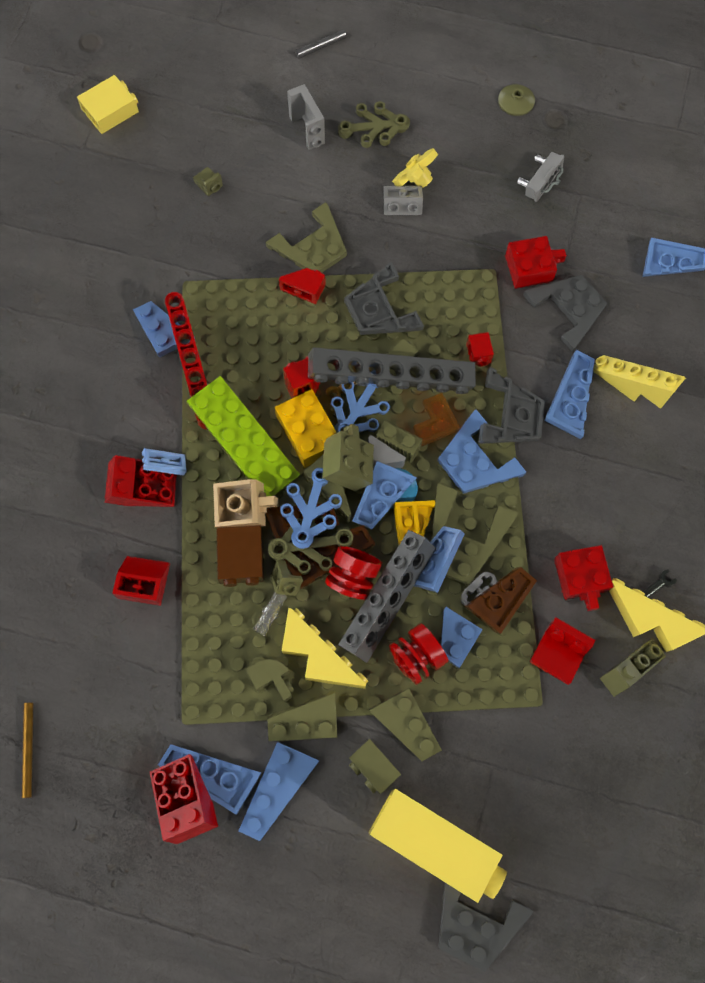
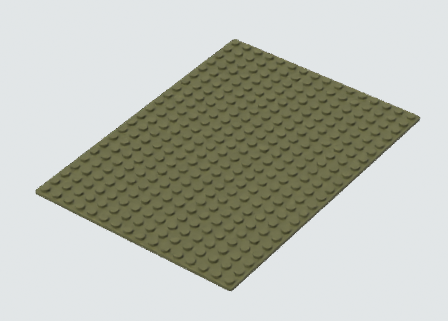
(247, 337)

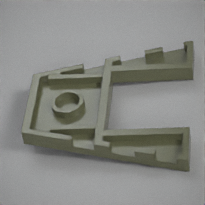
(470, 554)

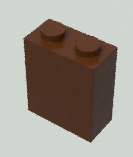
(240, 555)

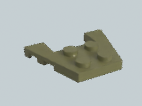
(318, 249)

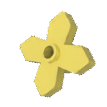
(417, 170)

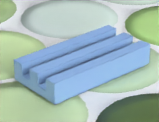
(164, 464)

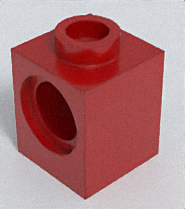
(480, 349)

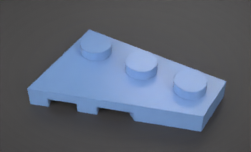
(157, 328)
(382, 494)
(446, 545)

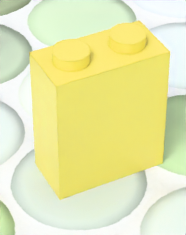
(108, 104)

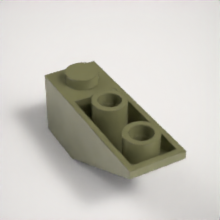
(632, 667)

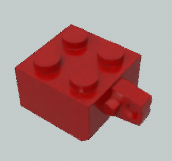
(533, 261)
(584, 575)

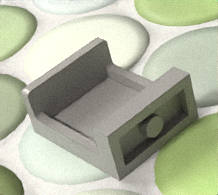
(303, 106)

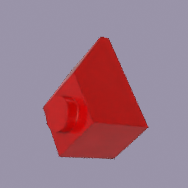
(304, 284)

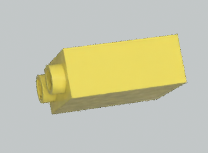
(439, 847)

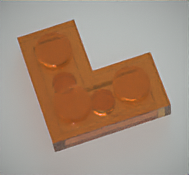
(441, 421)

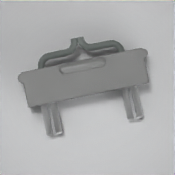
(544, 176)

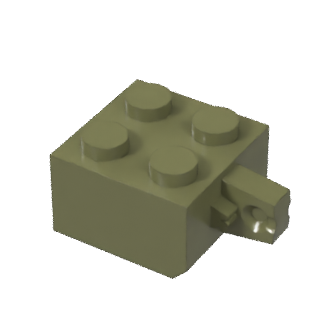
(348, 459)

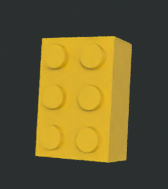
(305, 426)

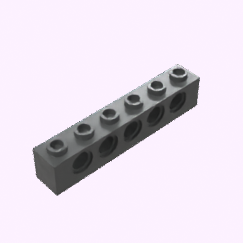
(387, 596)

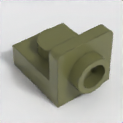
(208, 181)
(283, 581)

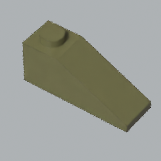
(329, 489)

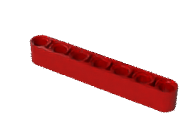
(187, 350)

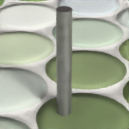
(321, 43)

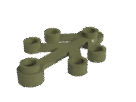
(396, 123)
(288, 547)

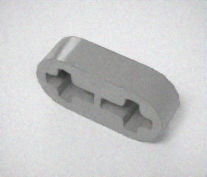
(475, 586)

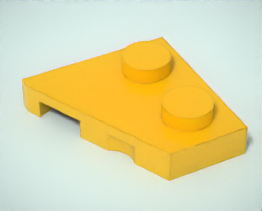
(412, 517)

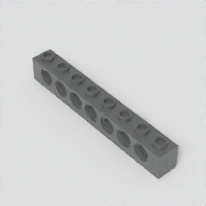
(462, 371)

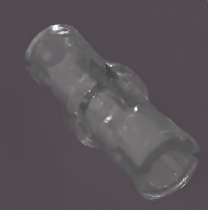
(269, 613)

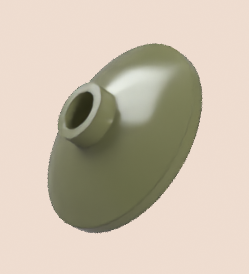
(516, 100)

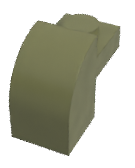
(269, 672)

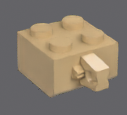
(241, 503)

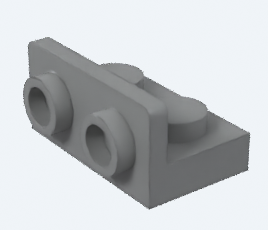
(403, 200)

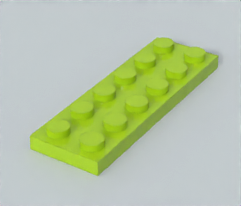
(242, 436)

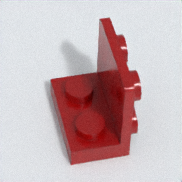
(561, 650)

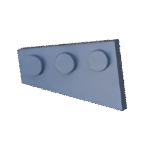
(672, 257)

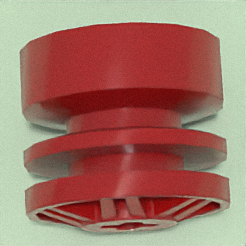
(352, 575)
(420, 652)

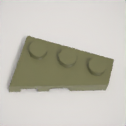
(307, 721)
(407, 723)

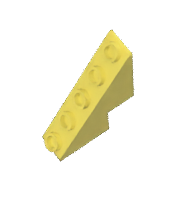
(638, 379)
(646, 614)
(322, 662)

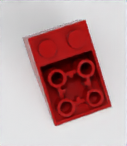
(133, 486)
(182, 801)

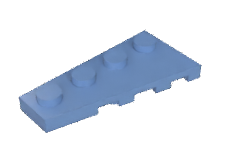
(571, 398)
(224, 781)
(278, 785)

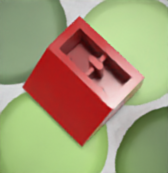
(297, 378)
(141, 580)

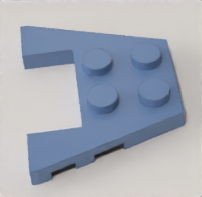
(469, 464)

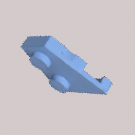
(457, 636)

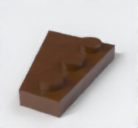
(280, 524)
(502, 599)

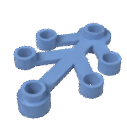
(357, 408)
(309, 511)

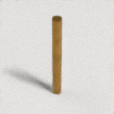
(27, 750)

